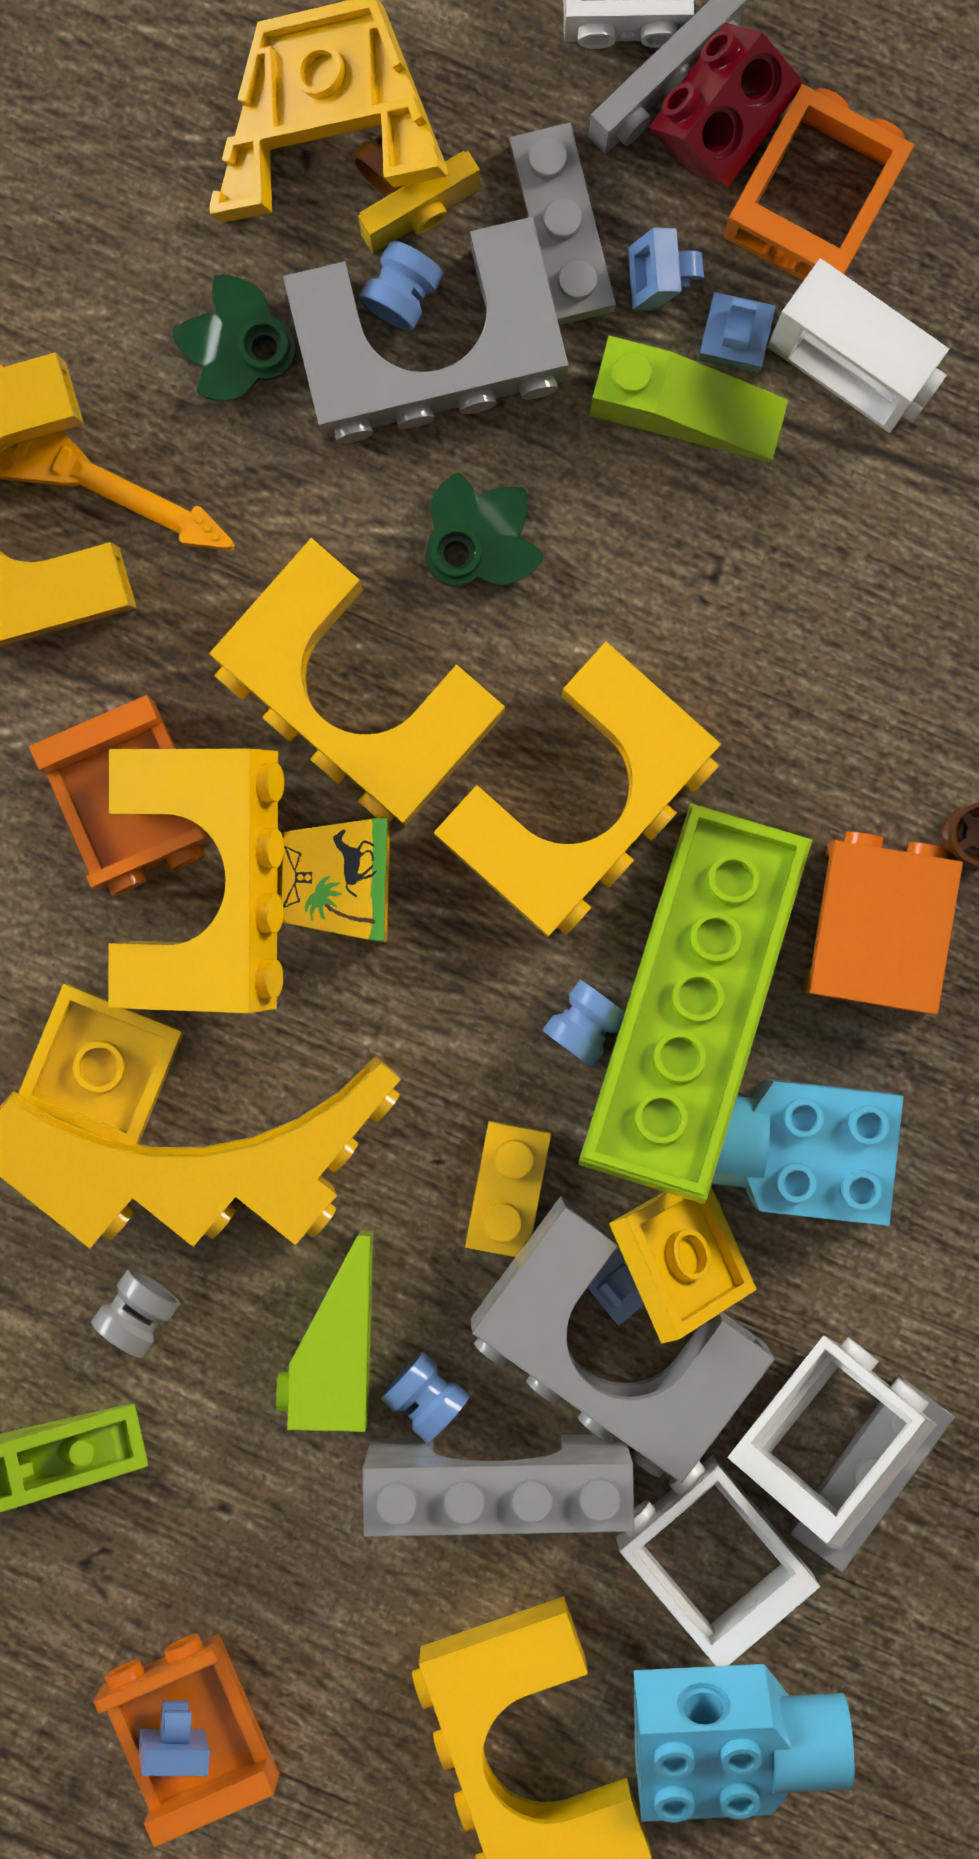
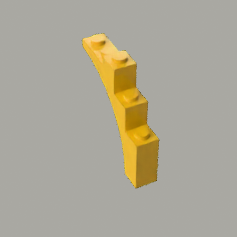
(276, 1174)

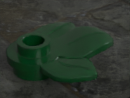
(227, 338)
(486, 528)

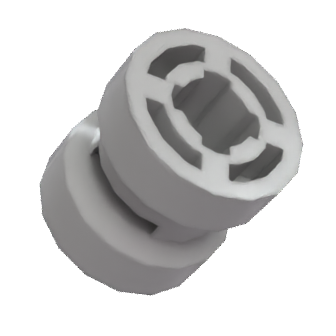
(135, 1313)

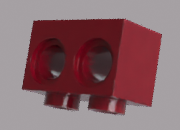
(734, 94)

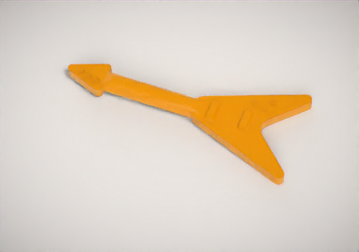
(59, 461)

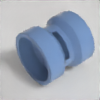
(401, 285)
(586, 1023)
(425, 1397)

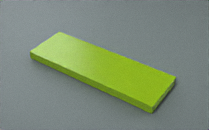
(696, 1004)

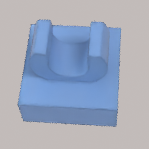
(659, 269)
(736, 332)
(616, 1288)
(175, 1746)

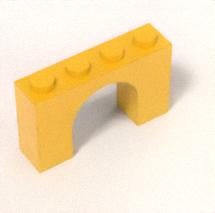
(74, 587)
(270, 658)
(661, 755)
(235, 958)
(469, 1684)

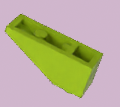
(685, 400)
(332, 1364)
(68, 1454)

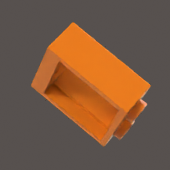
(787, 243)

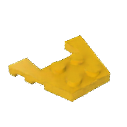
(320, 79)

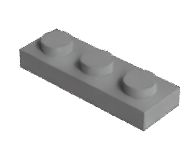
(627, 110)
(564, 222)
(855, 1463)

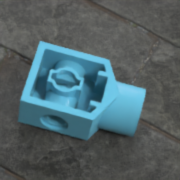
(814, 1151)
(733, 1742)

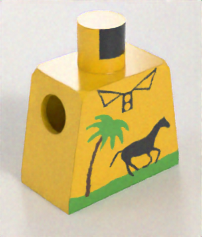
(338, 878)

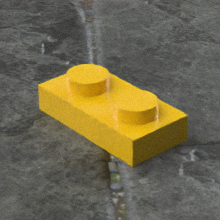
(507, 1188)

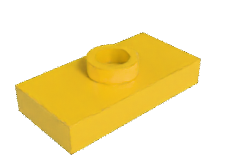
(419, 204)

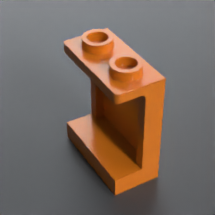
(115, 845)
(884, 924)
(239, 1757)

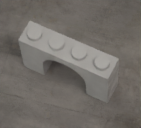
(514, 355)
(664, 1417)
(571, 1491)

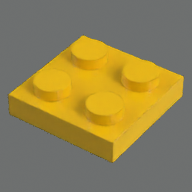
(100, 1065)
(682, 1261)

